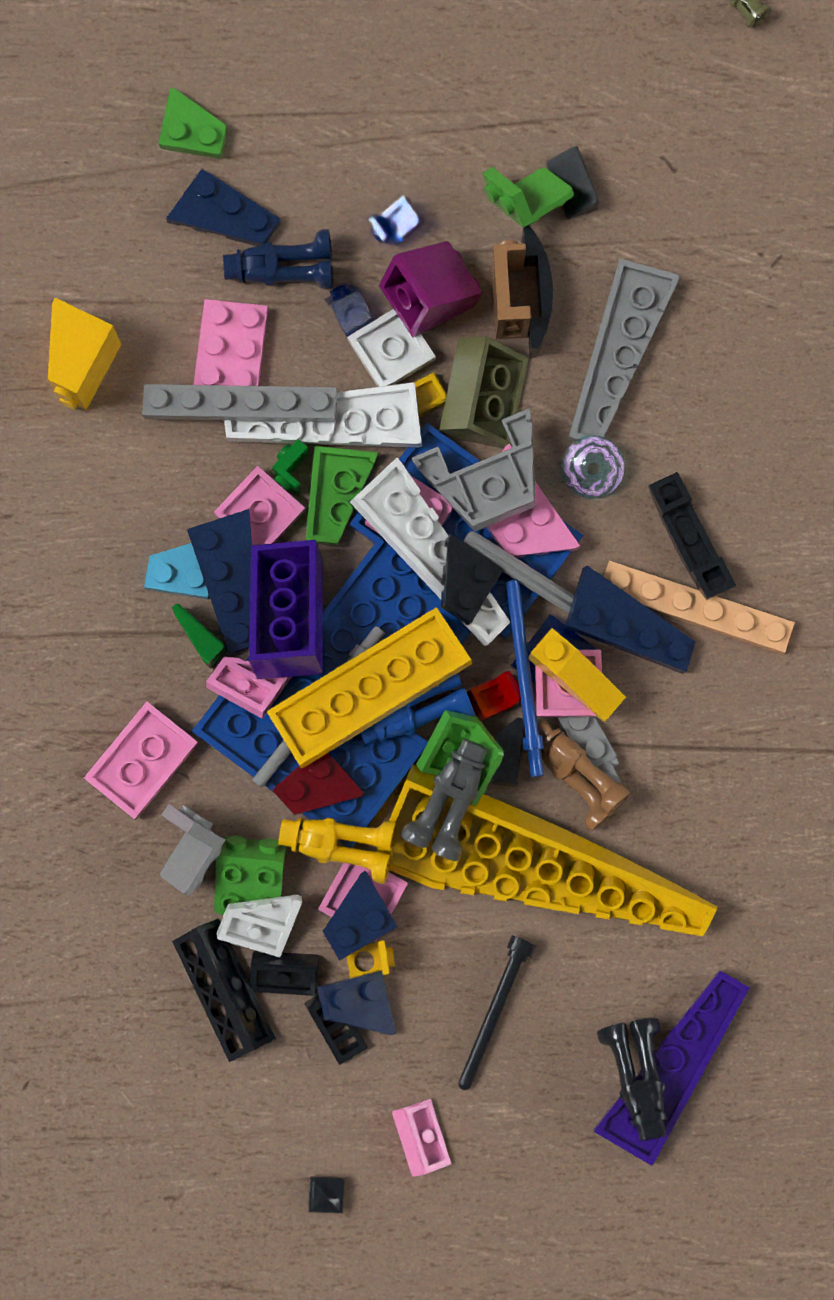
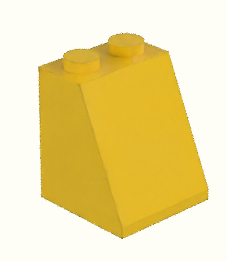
(78, 354)

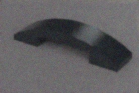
(537, 257)
(689, 537)

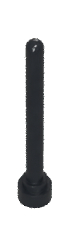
(519, 952)

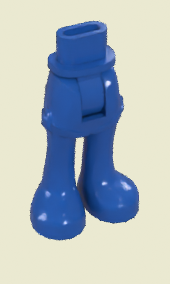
(406, 721)

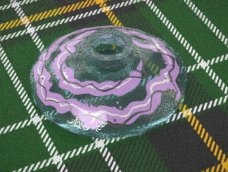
(593, 450)

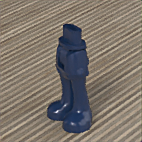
(261, 263)

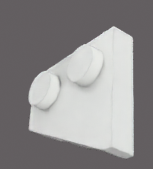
(260, 923)

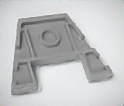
(493, 486)

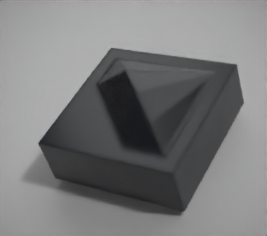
(326, 1194)

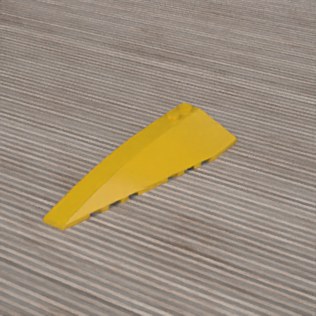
(540, 864)

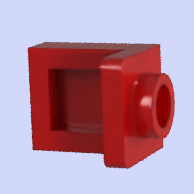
(495, 696)

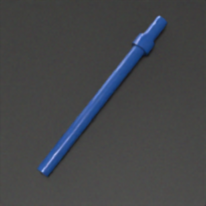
(533, 741)

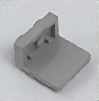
(194, 851)

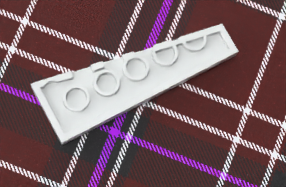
(362, 419)
(413, 530)

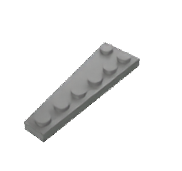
(628, 323)

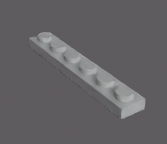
(240, 403)

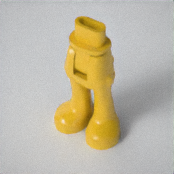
(320, 837)

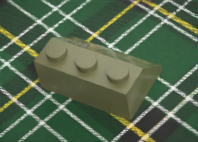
(483, 391)

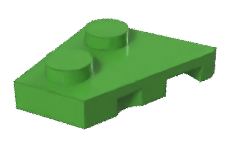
(191, 128)

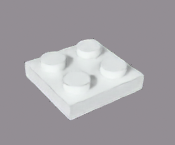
(390, 350)

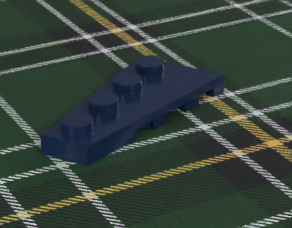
(225, 564)
(620, 621)

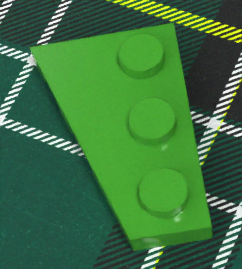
(334, 482)

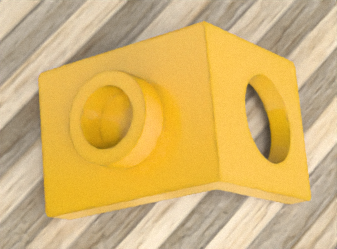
(382, 956)

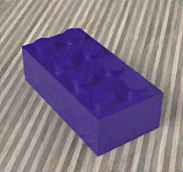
(286, 609)

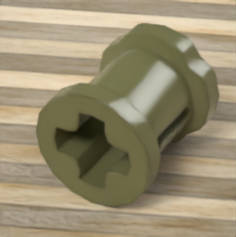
(752, 10)

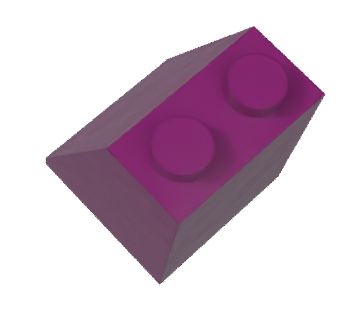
(429, 286)

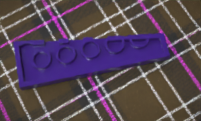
(680, 1064)

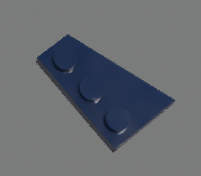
(224, 211)

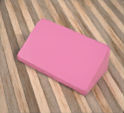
(421, 1138)

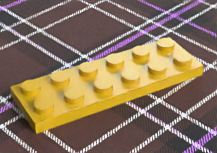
(369, 687)

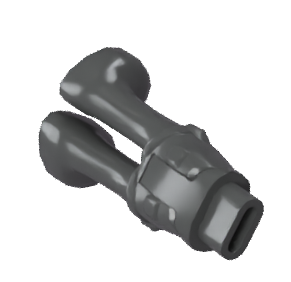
(456, 780)

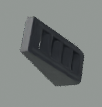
(347, 1052)

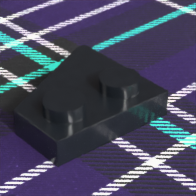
(466, 580)

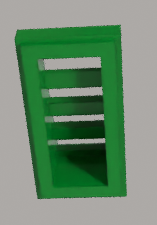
(203, 640)

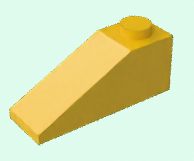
(576, 675)

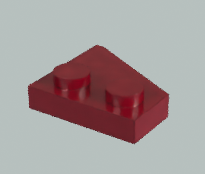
(316, 786)

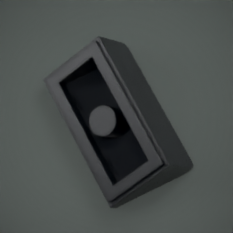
(572, 170)
(285, 974)

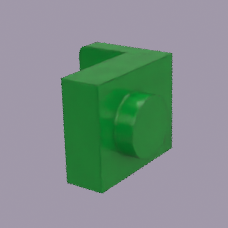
(289, 459)

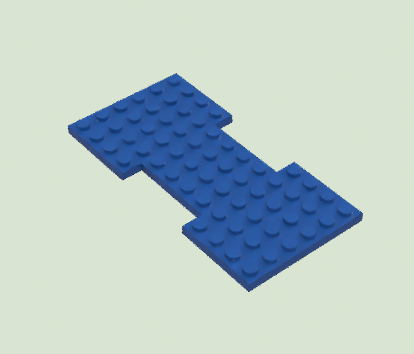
(378, 594)

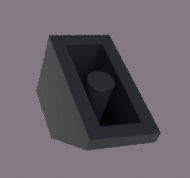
(510, 741)

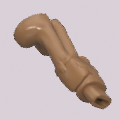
(569, 762)

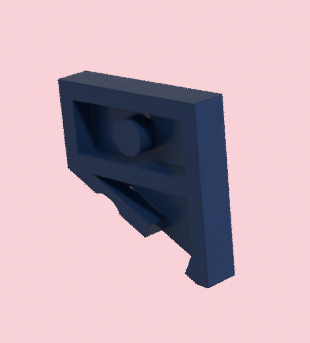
(358, 919)

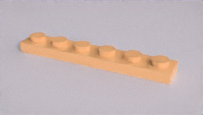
(691, 607)

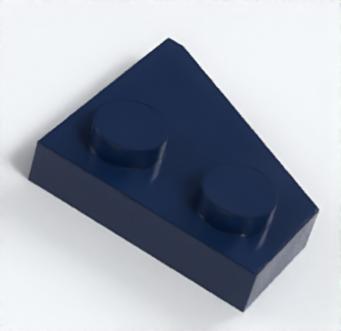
(358, 1003)

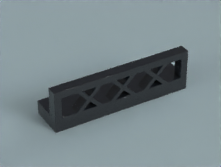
(228, 987)

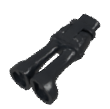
(642, 1097)

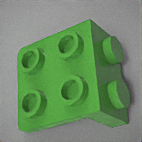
(527, 198)
(448, 737)
(248, 871)

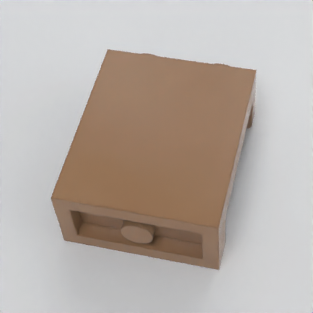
(509, 321)

